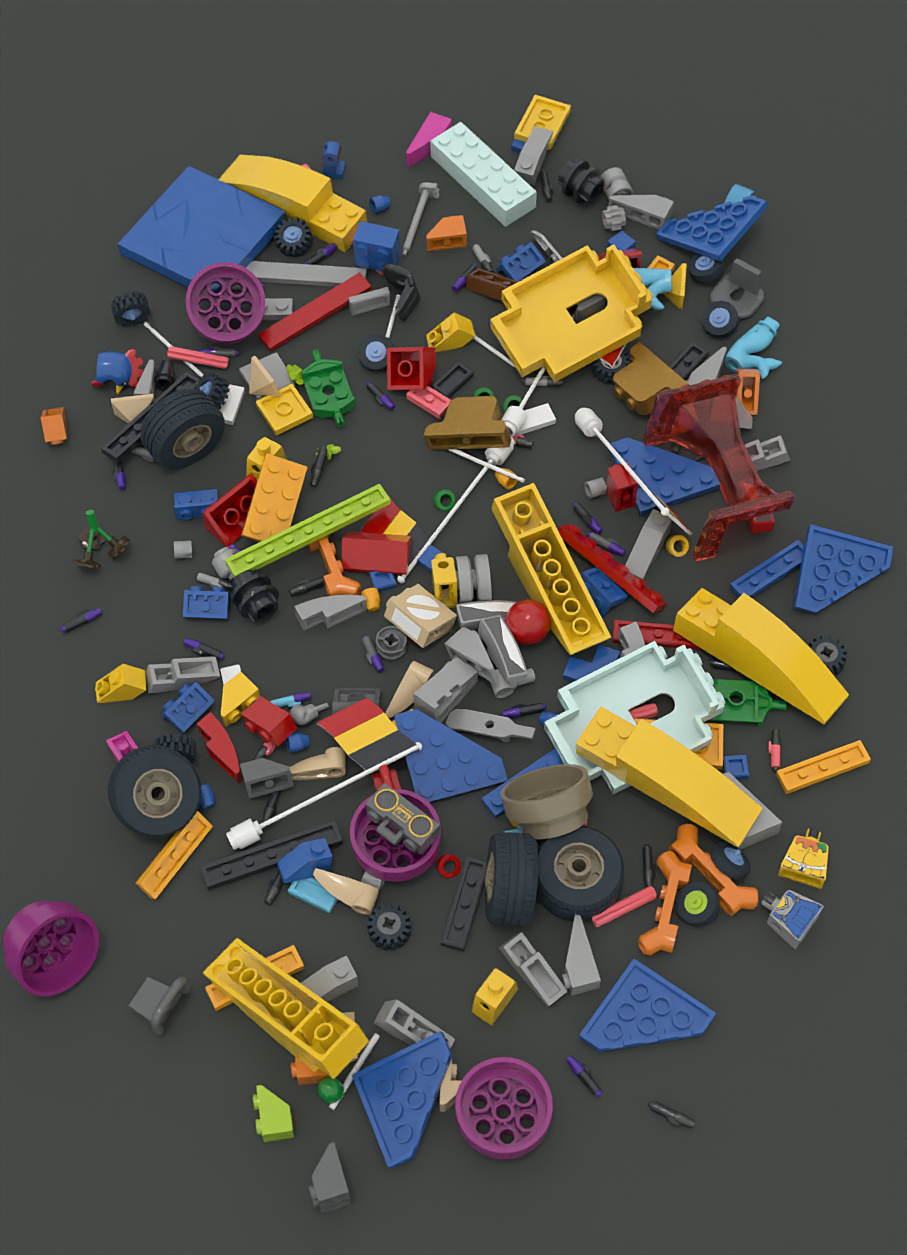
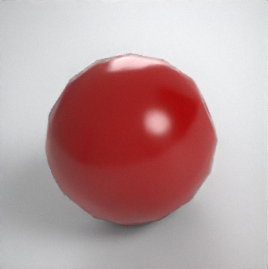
(528, 622)

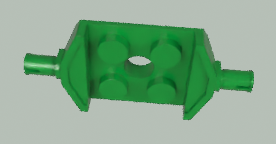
(323, 376)
(754, 702)

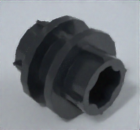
(581, 181)
(254, 595)

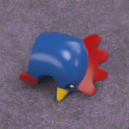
(118, 367)

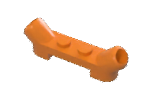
(334, 582)
(731, 897)
(664, 935)

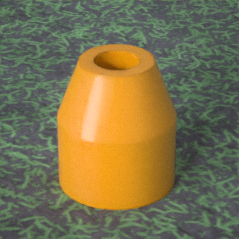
(504, 480)
(372, 599)

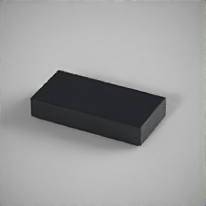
(453, 380)

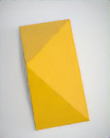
(677, 292)

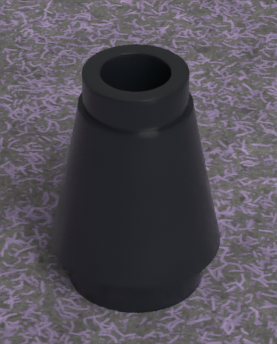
(165, 375)

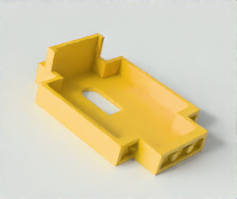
(541, 331)

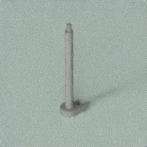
(426, 190)

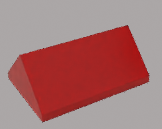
(228, 514)
(376, 552)

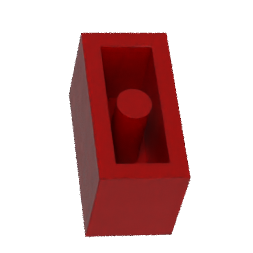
(621, 488)
(268, 721)

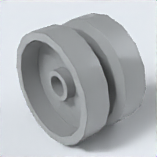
(473, 579)

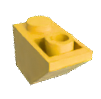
(451, 333)
(121, 684)
(237, 697)

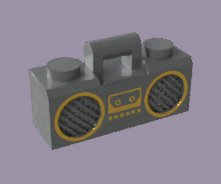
(403, 817)

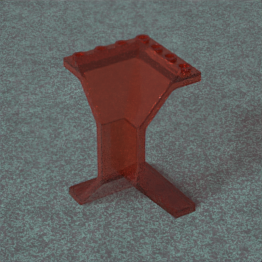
(707, 422)

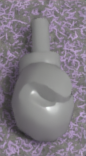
(304, 714)

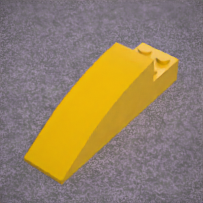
(300, 194)
(548, 569)
(763, 650)
(668, 774)
(287, 1009)

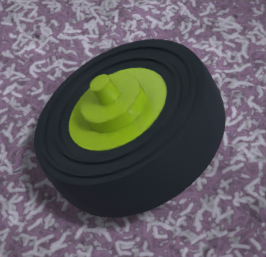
(697, 903)

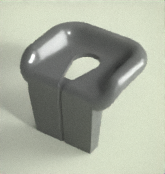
(741, 276)
(156, 1000)

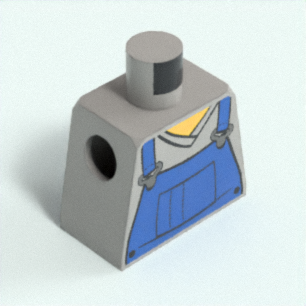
(792, 915)

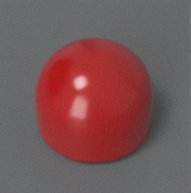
(440, 865)

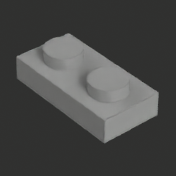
(277, 308)

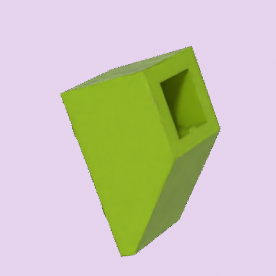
(275, 1116)

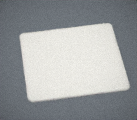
(229, 672)

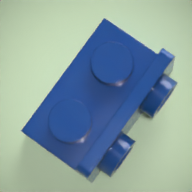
(522, 262)
(193, 503)
(602, 590)
(206, 603)
(187, 707)

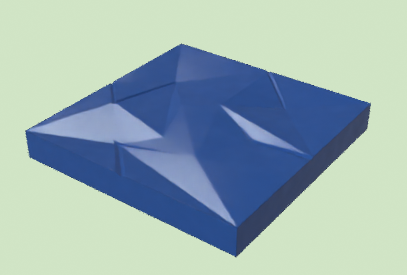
(200, 225)

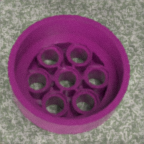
(227, 276)
(366, 852)
(50, 947)
(518, 1079)

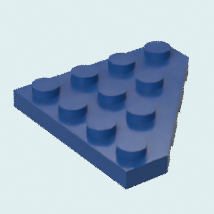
(713, 231)
(664, 473)
(835, 566)
(447, 760)
(643, 1012)
(402, 1093)

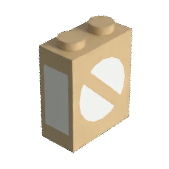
(420, 615)

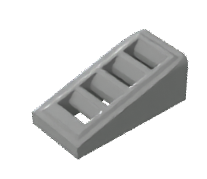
(146, 383)

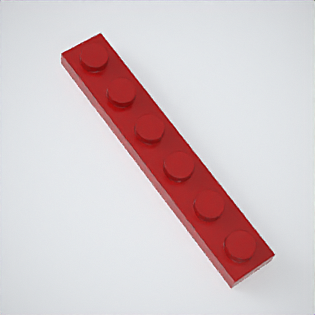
(617, 572)

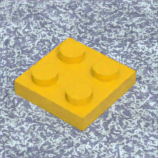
(284, 410)

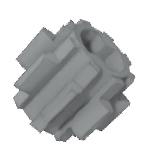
(614, 218)

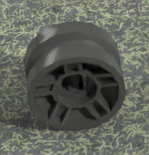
(397, 649)

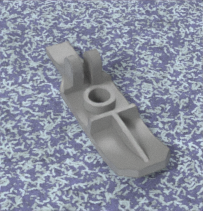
(547, 247)
(477, 723)

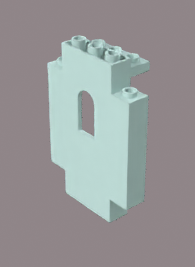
(629, 684)

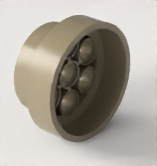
(548, 800)

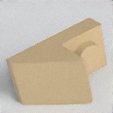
(449, 1088)

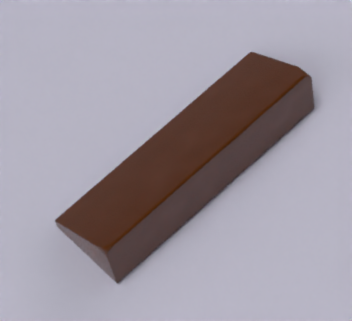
(488, 283)

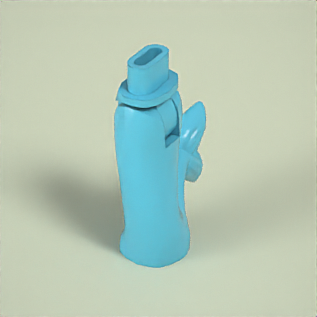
(658, 281)
(751, 342)

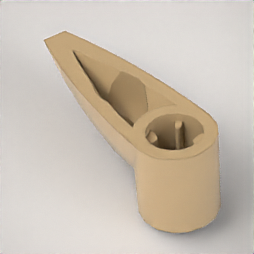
(414, 678)
(322, 766)
(351, 892)

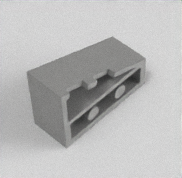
(445, 689)
(765, 825)

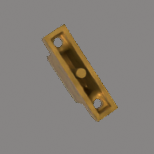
(644, 379)
(469, 425)

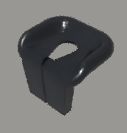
(407, 284)

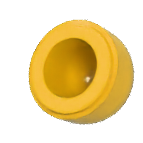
(670, 545)

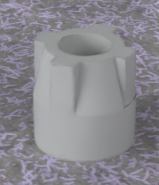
(595, 487)
(182, 549)
(373, 881)

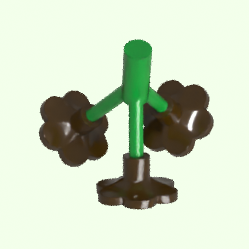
(93, 537)

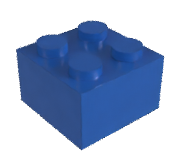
(376, 246)

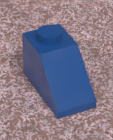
(304, 859)

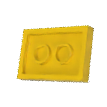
(543, 114)

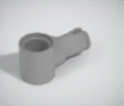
(506, 688)

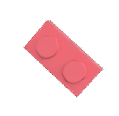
(430, 401)

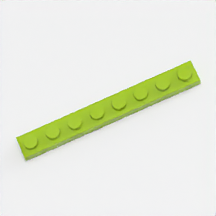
(308, 531)

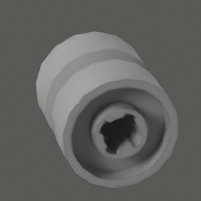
(616, 183)

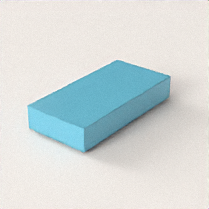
(313, 893)

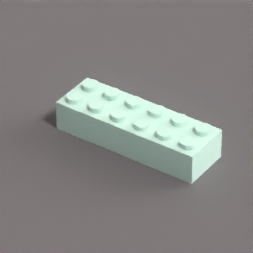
(483, 174)

